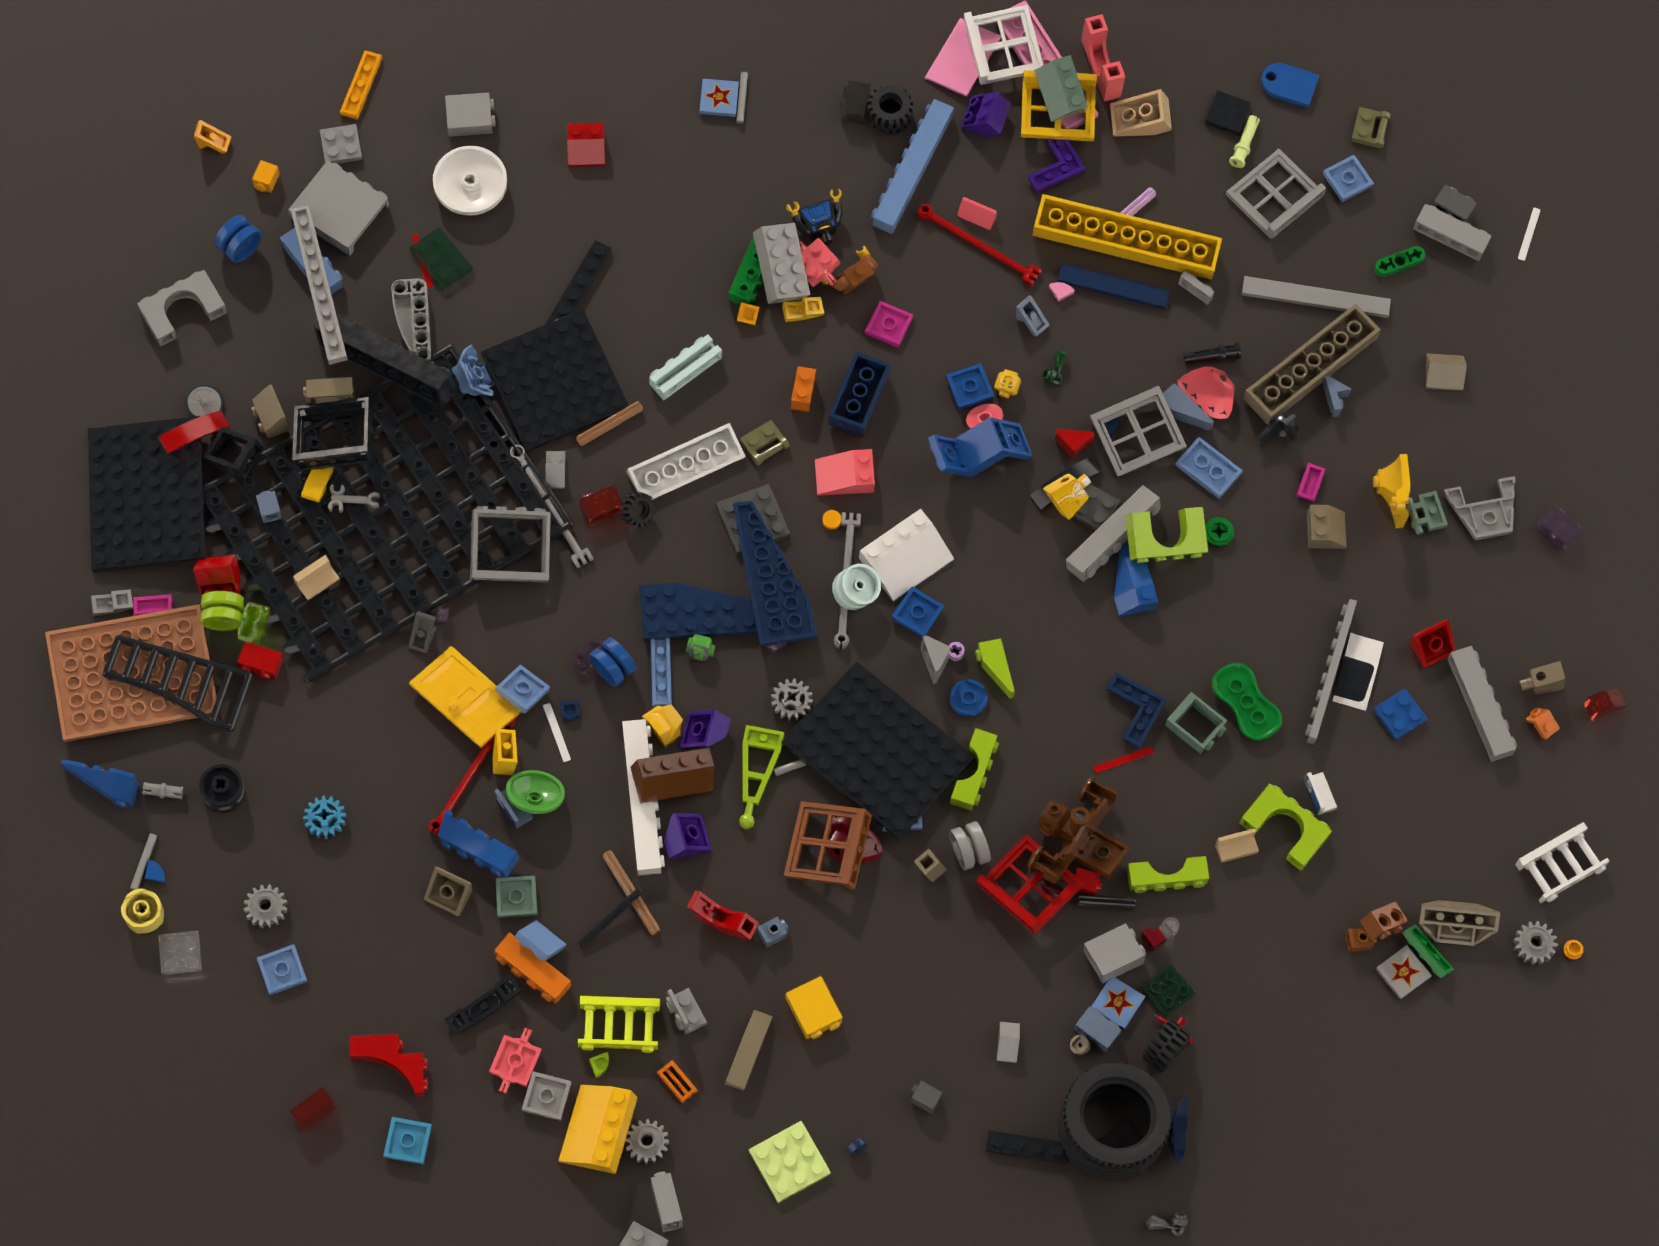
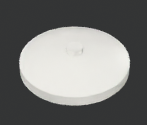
(470, 180)

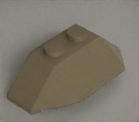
(1458, 922)

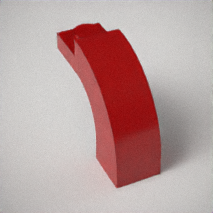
(723, 919)

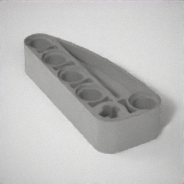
(409, 316)

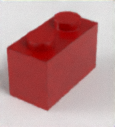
(260, 661)

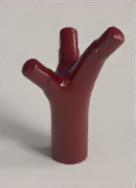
(1052, 892)

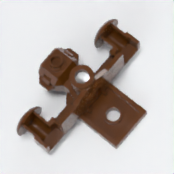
(1079, 835)

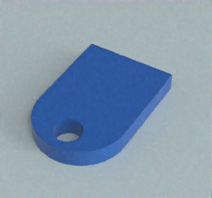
(1290, 84)

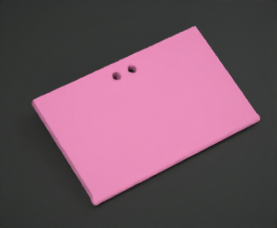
(955, 63)

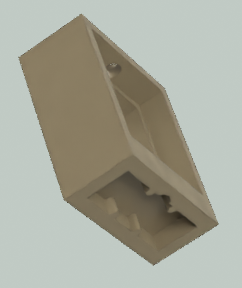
(328, 390)

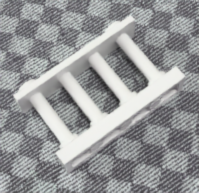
(1561, 844)

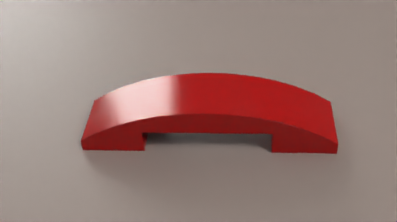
(193, 430)

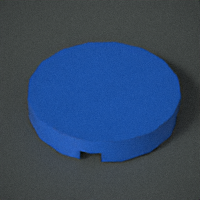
(968, 698)

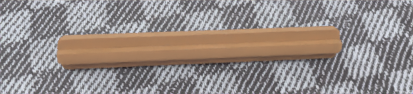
(628, 888)

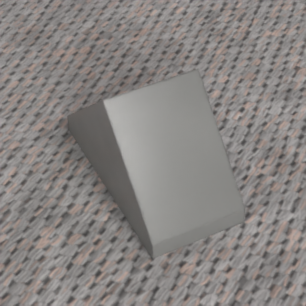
(1008, 1042)

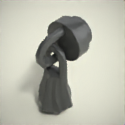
(1178, 1219)

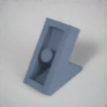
(1031, 315)
(1334, 392)

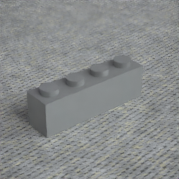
(1452, 232)

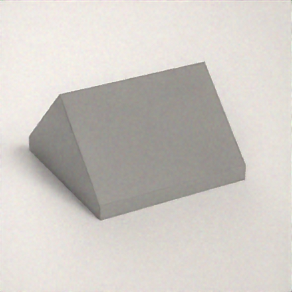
(935, 656)

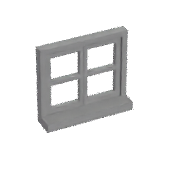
(1292, 211)
(1127, 407)

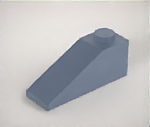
(1185, 409)

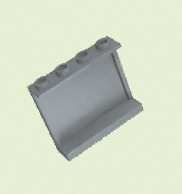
(340, 205)

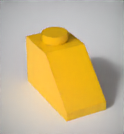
(504, 752)

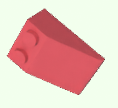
(845, 473)

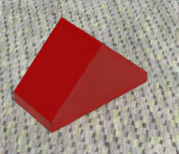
(1073, 441)

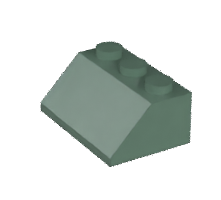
(1061, 88)

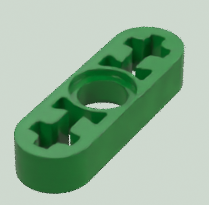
(1394, 268)

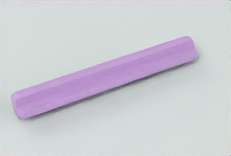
(1139, 202)

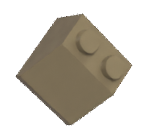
(269, 413)
(1326, 527)

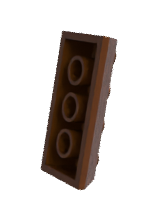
(673, 775)

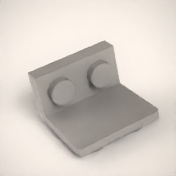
(686, 1010)

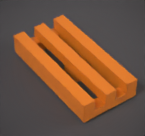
(666, 1069)

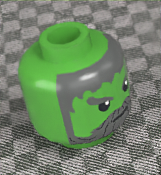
(700, 647)

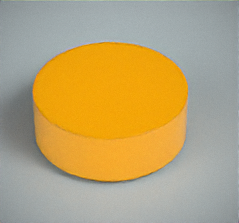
(831, 520)

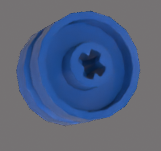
(238, 238)
(612, 662)

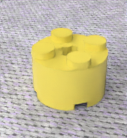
(146, 921)

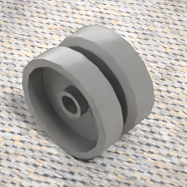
(969, 845)

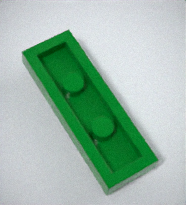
(1427, 951)

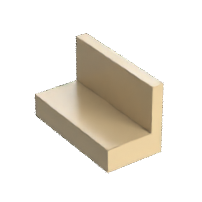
(315, 578)
(1236, 845)

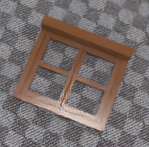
(853, 847)

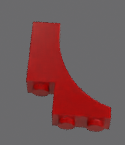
(387, 1050)

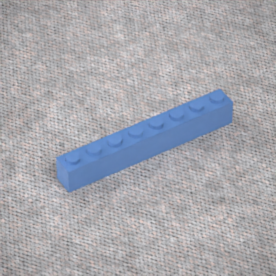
(912, 166)

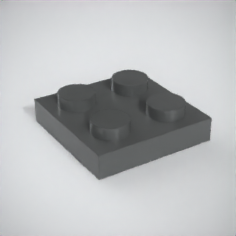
(1097, 507)

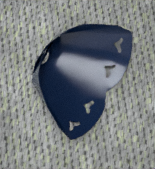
(1177, 1142)

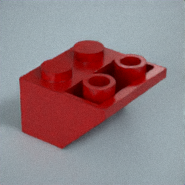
(218, 574)

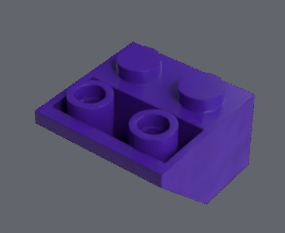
(986, 114)

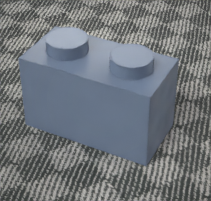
(1098, 1028)

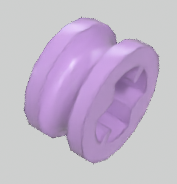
(958, 646)

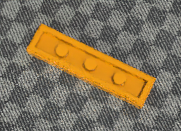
(361, 85)

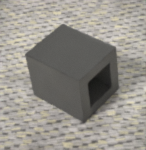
(925, 1096)

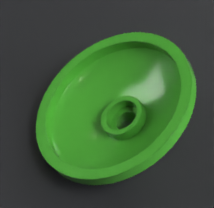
(535, 792)

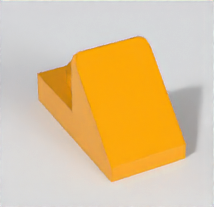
(212, 137)

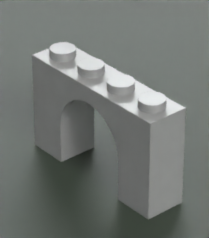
(195, 287)

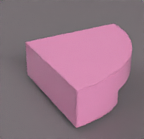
(1061, 290)

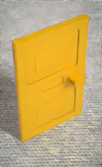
(464, 696)

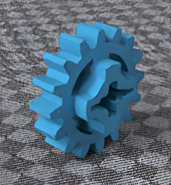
(332, 817)

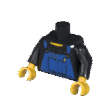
(818, 219)

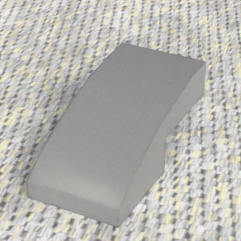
(111, 603)

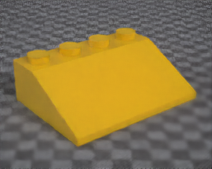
(598, 1127)

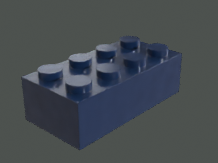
(859, 394)

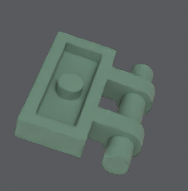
(1431, 510)

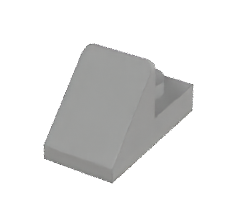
(555, 469)

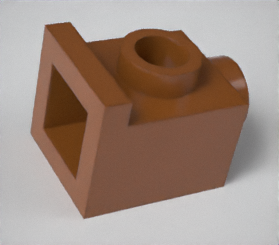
(1354, 942)

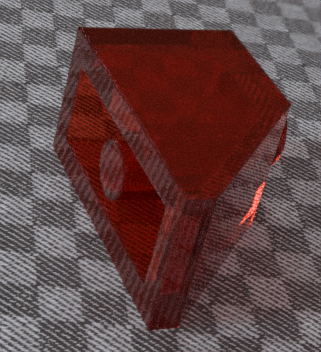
(1604, 703)

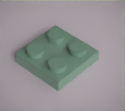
(516, 896)

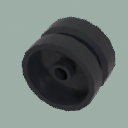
(223, 799)

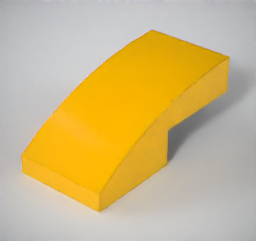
(802, 310)
(316, 484)

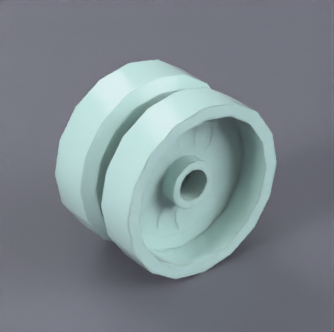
(856, 586)

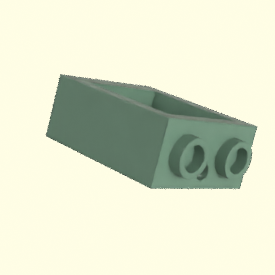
(1195, 702)

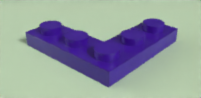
(1066, 167)

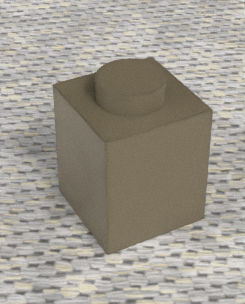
(930, 865)

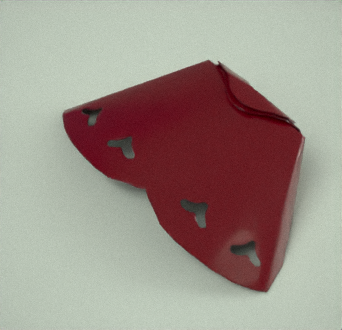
(839, 832)

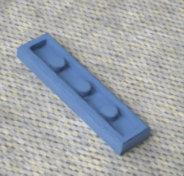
(661, 672)

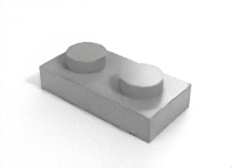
(1194, 286)

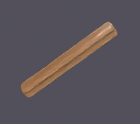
(609, 423)

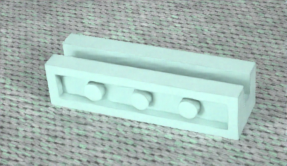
(685, 367)

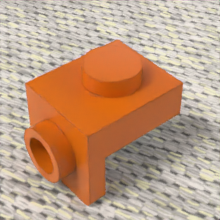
(1543, 722)

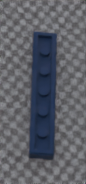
(1113, 286)

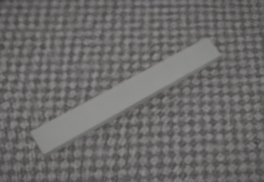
(1314, 296)

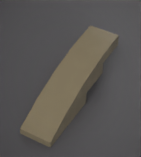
(748, 1050)

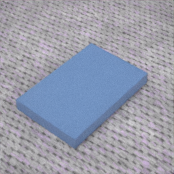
(1208, 467)

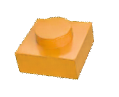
(748, 313)

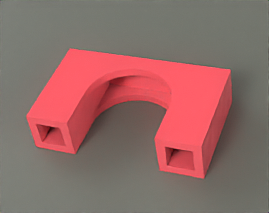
(1109, 75)

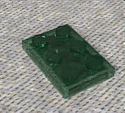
(441, 258)

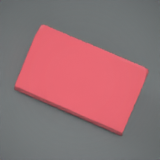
(977, 213)

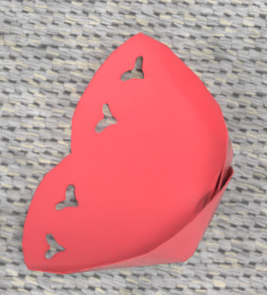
(1209, 390)

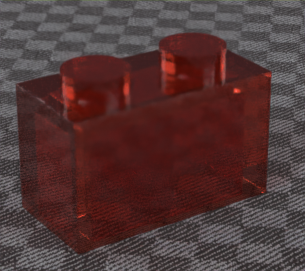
(600, 504)
(313, 1109)

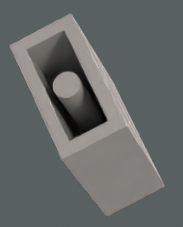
(469, 114)
(1114, 953)
(666, 1202)

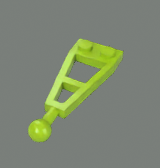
(762, 739)

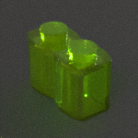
(254, 618)

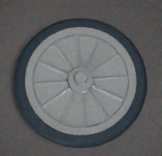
(203, 400)

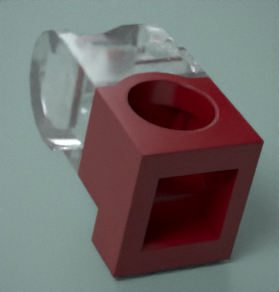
(1161, 934)

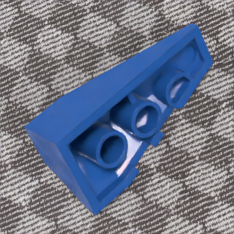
(1133, 585)

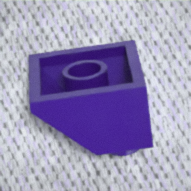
(704, 729)
(686, 836)

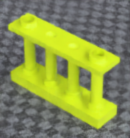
(610, 1005)

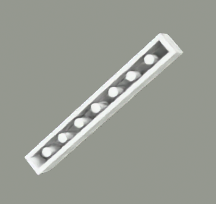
(643, 815)

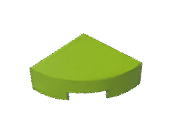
(599, 1064)

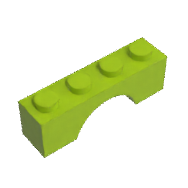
(966, 791)
(1143, 877)

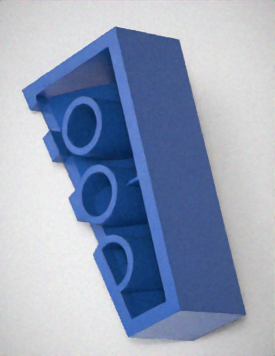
(476, 846)

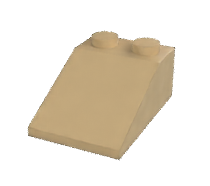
(1141, 115)

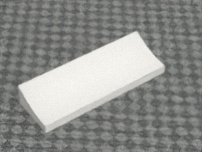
(686, 462)

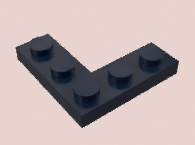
(1139, 696)

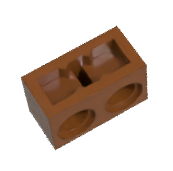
(1384, 921)

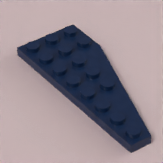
(776, 596)
(686, 610)

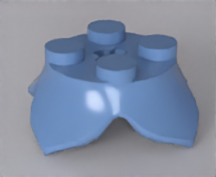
(470, 372)

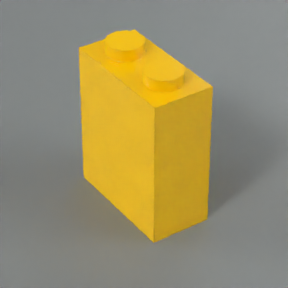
(814, 1008)

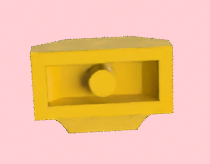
(664, 723)

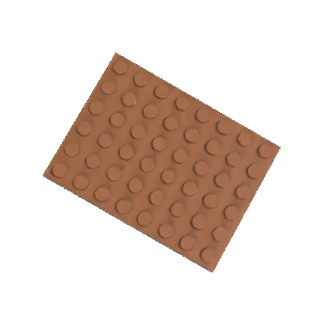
(102, 706)

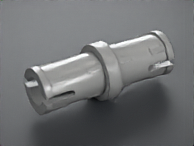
(163, 790)

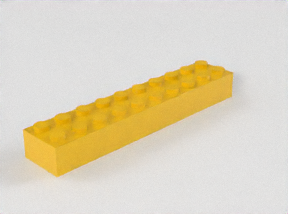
(1127, 236)

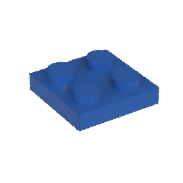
(969, 386)
(917, 612)
(1400, 714)

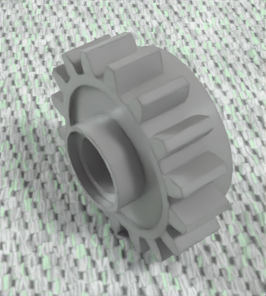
(261, 897)
(1539, 934)
(644, 1131)

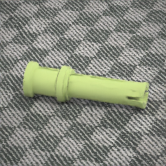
(1242, 148)

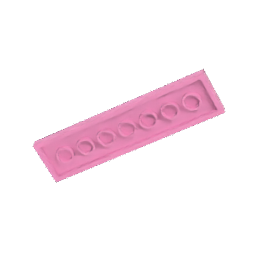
(1014, 29)

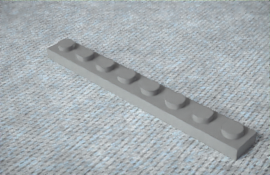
(1332, 664)

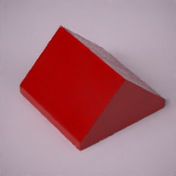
(1433, 643)

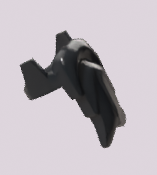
(1281, 423)

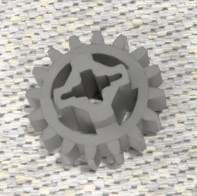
(788, 691)

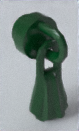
(1049, 375)

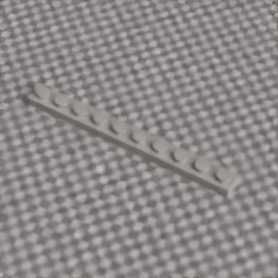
(319, 285)

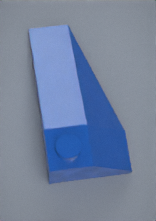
(115, 785)

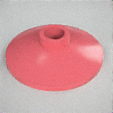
(983, 412)

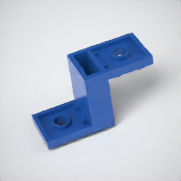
(980, 447)

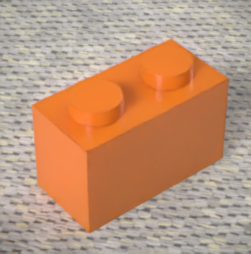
(803, 389)

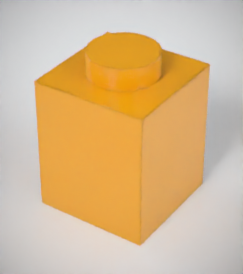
(265, 176)

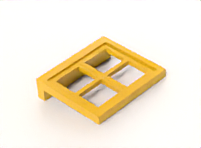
(1030, 82)

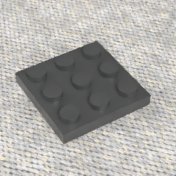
(767, 507)

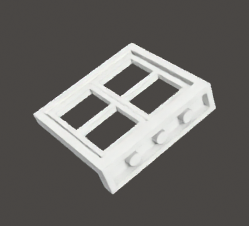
(979, 50)

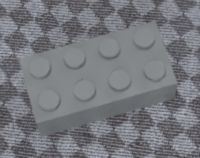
(781, 263)

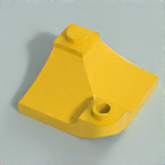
(1394, 486)

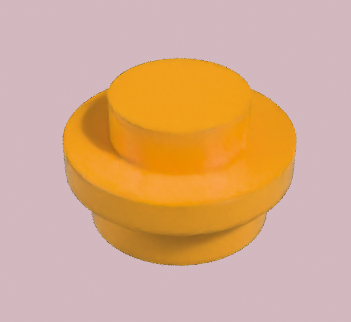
(1573, 949)

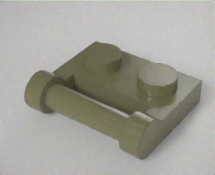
(1364, 127)
(761, 438)

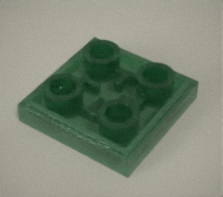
(1168, 990)

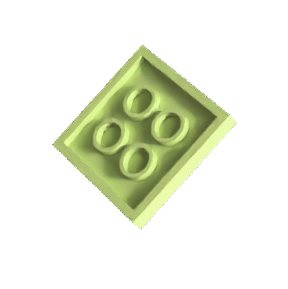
(789, 1161)

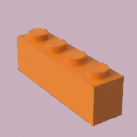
(534, 970)

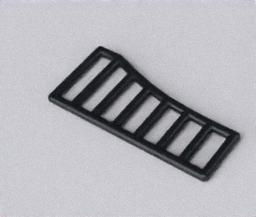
(179, 698)

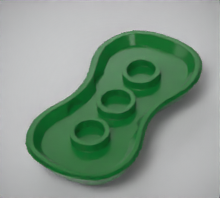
(1255, 714)

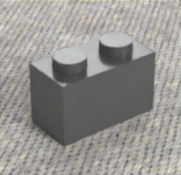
(1455, 203)

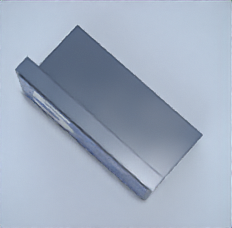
(516, 815)

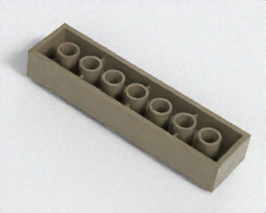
(1311, 363)

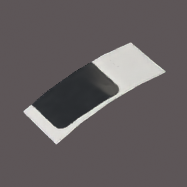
(1358, 671)

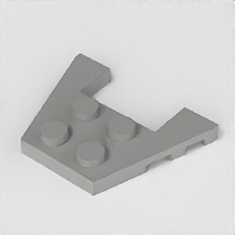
(1487, 517)

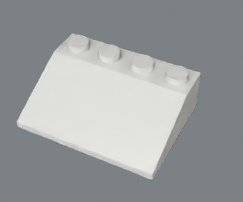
(906, 554)

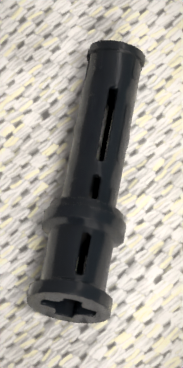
(1220, 352)

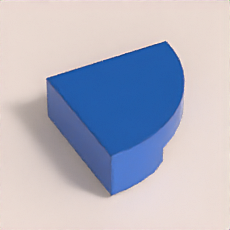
(154, 872)

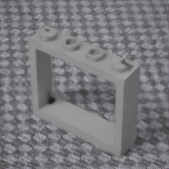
(518, 513)

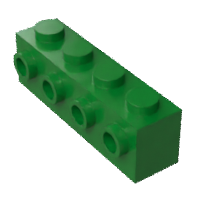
(747, 278)

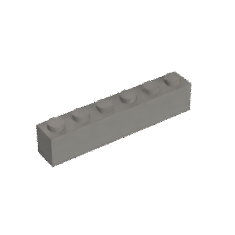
(1110, 535)
(1481, 703)

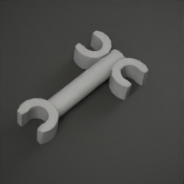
(339, 498)

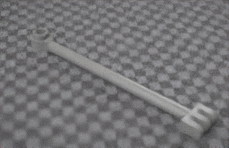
(850, 524)
(579, 554)

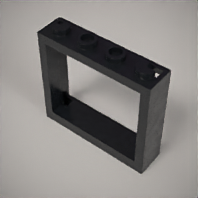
(332, 457)

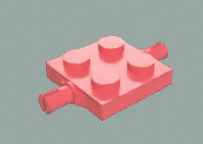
(818, 262)
(515, 1060)

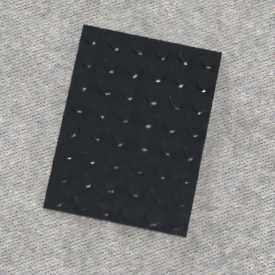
(142, 499)
(878, 750)

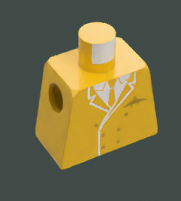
(1068, 494)

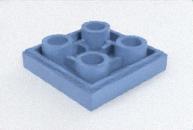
(540, 940)

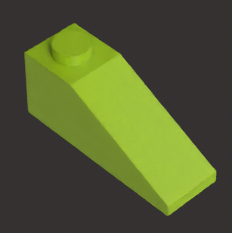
(995, 664)

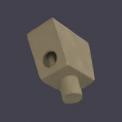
(1550, 677)

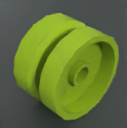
(221, 610)

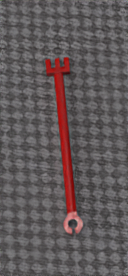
(1028, 274)
(465, 781)

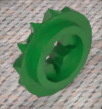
(1224, 526)

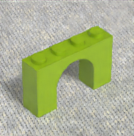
(1145, 547)
(1274, 802)

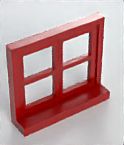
(1012, 904)

